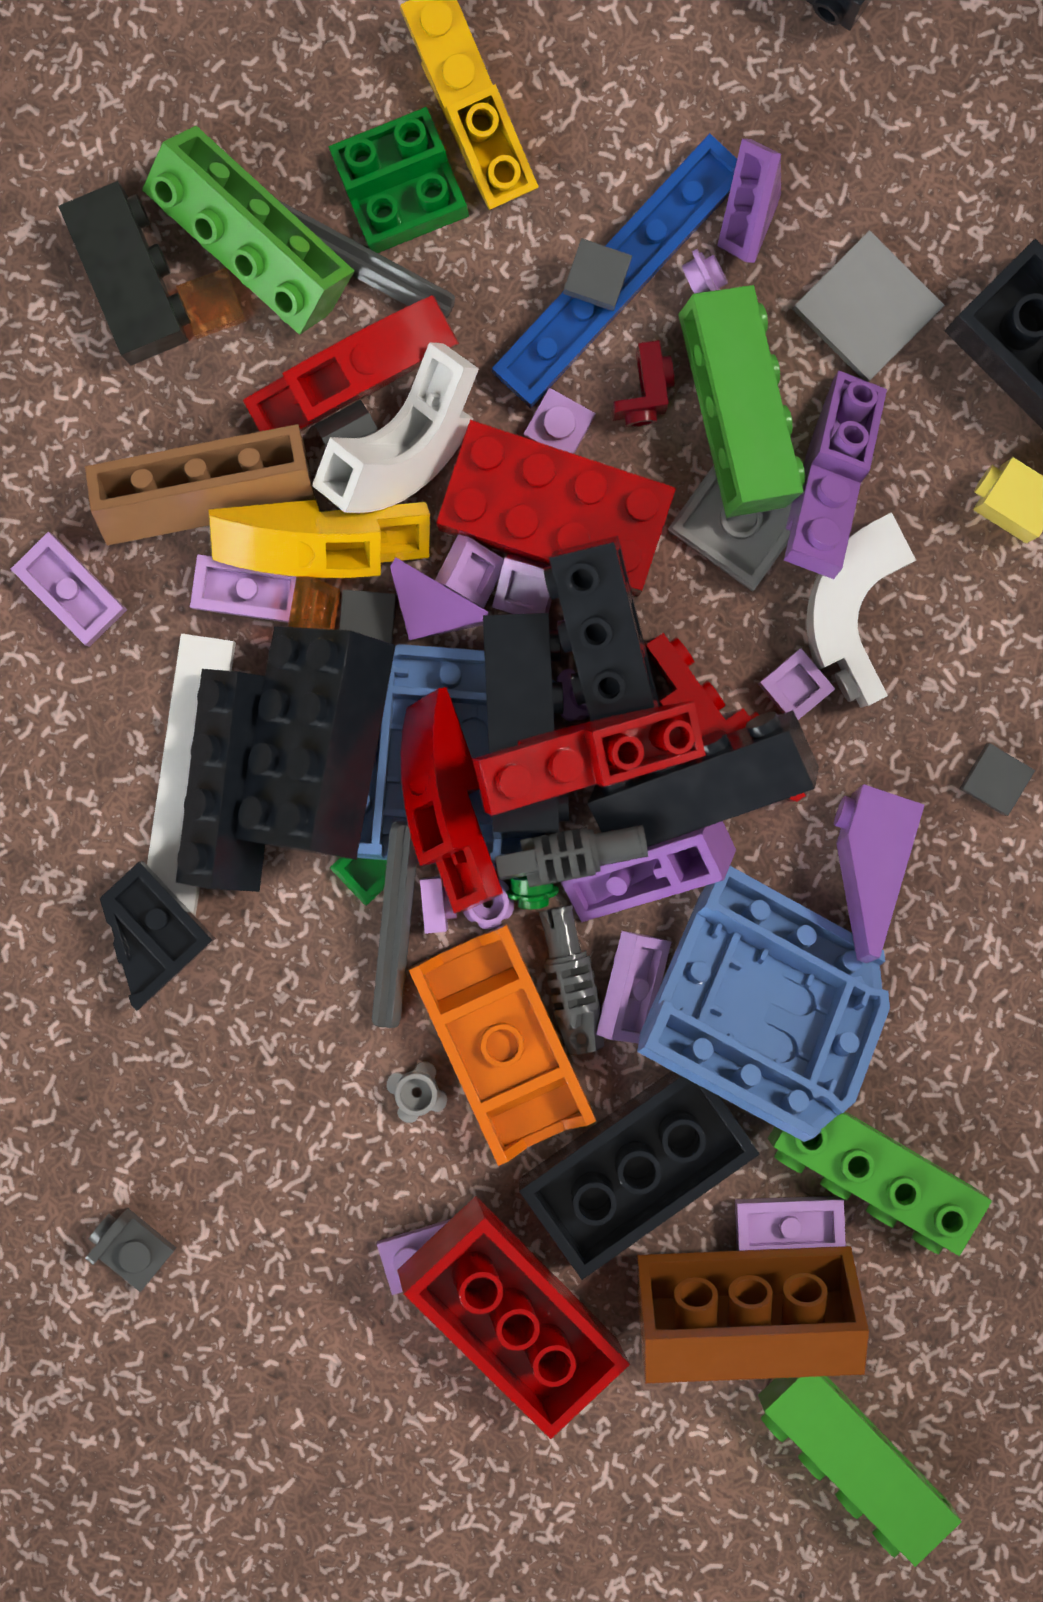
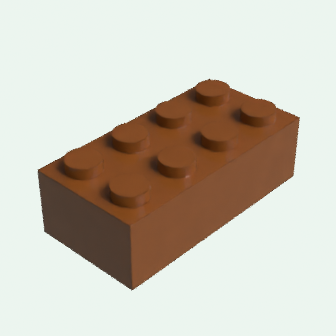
(751, 1315)

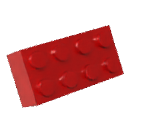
(545, 499)
(512, 1317)

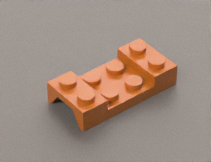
(501, 1043)

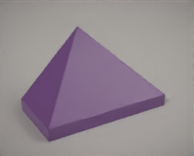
(751, 200)
(430, 606)

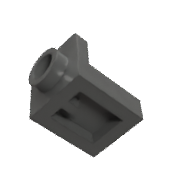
(130, 1248)

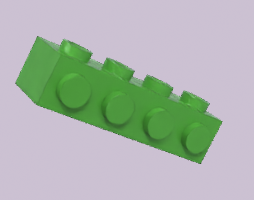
(247, 229)
(741, 401)
(890, 1179)
(861, 1462)

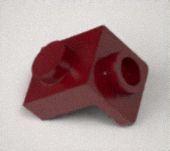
(655, 376)

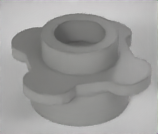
(409, 1105)

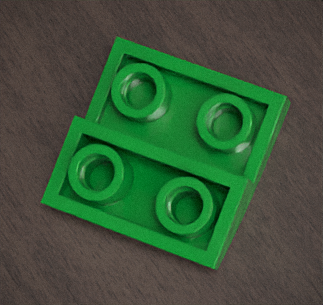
(399, 180)

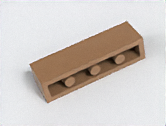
(178, 486)

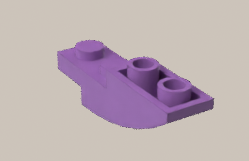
(834, 469)

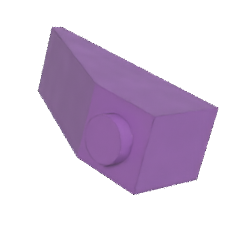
(873, 858)
(668, 870)

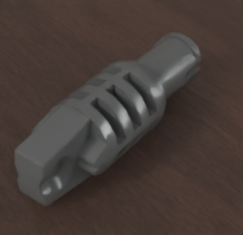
(571, 854)
(571, 982)

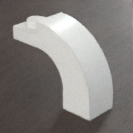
(411, 448)
(836, 603)

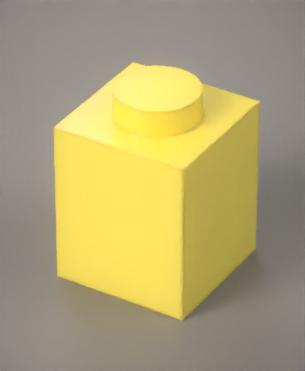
(1012, 499)

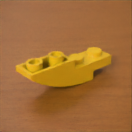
(469, 100)
(318, 544)

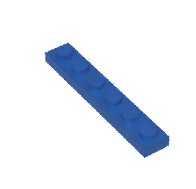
(652, 240)

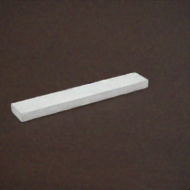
(193, 656)

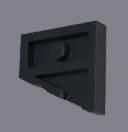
(151, 932)

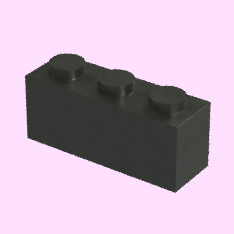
(126, 272)

